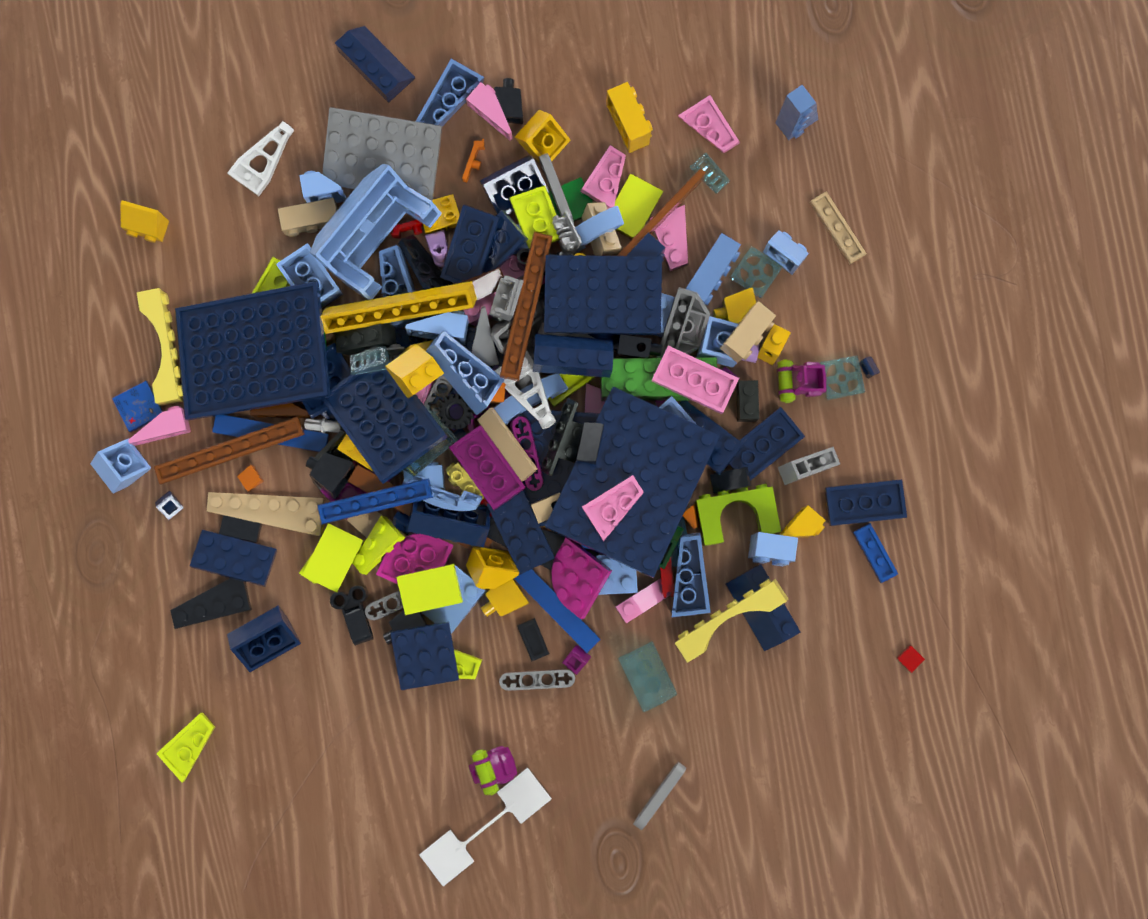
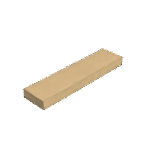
(837, 227)
(507, 444)

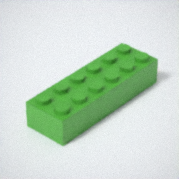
(635, 378)

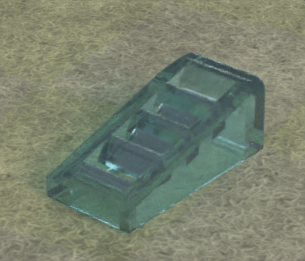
(714, 168)
(381, 352)

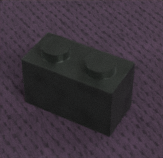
(747, 401)

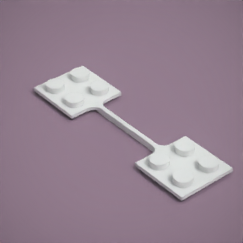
(449, 856)

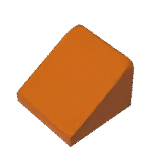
(499, 396)
(250, 478)
(691, 516)

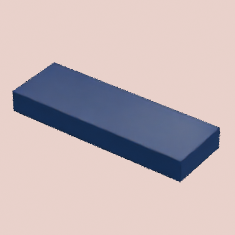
(875, 553)

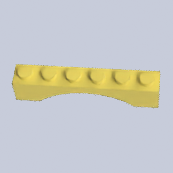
(167, 383)
(764, 599)

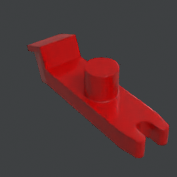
(414, 225)
(667, 579)

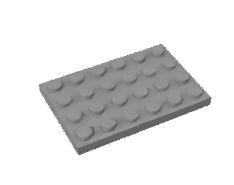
(364, 141)

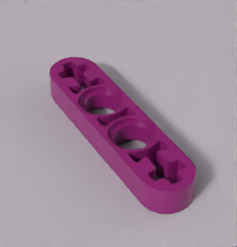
(531, 452)

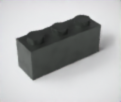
(362, 339)

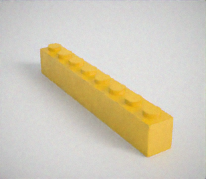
(399, 307)

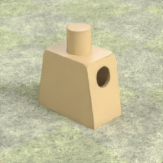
(543, 509)

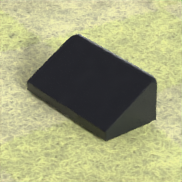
(590, 442)

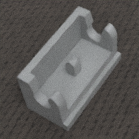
(506, 298)

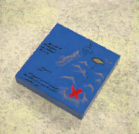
(137, 406)

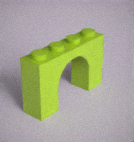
(760, 500)

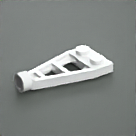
(248, 176)
(539, 412)

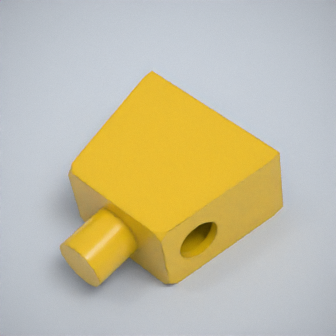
(736, 306)
(773, 344)
(504, 599)

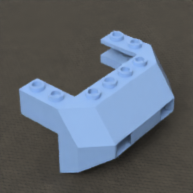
(364, 224)

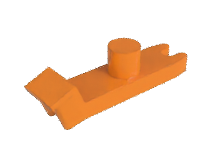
(472, 162)

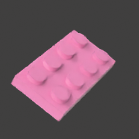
(695, 379)

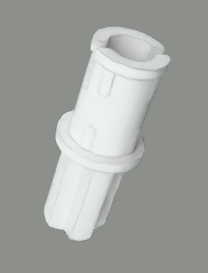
(322, 425)

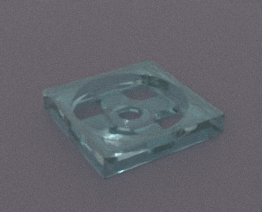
(736, 276)
(860, 389)

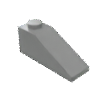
(483, 344)
(808, 465)

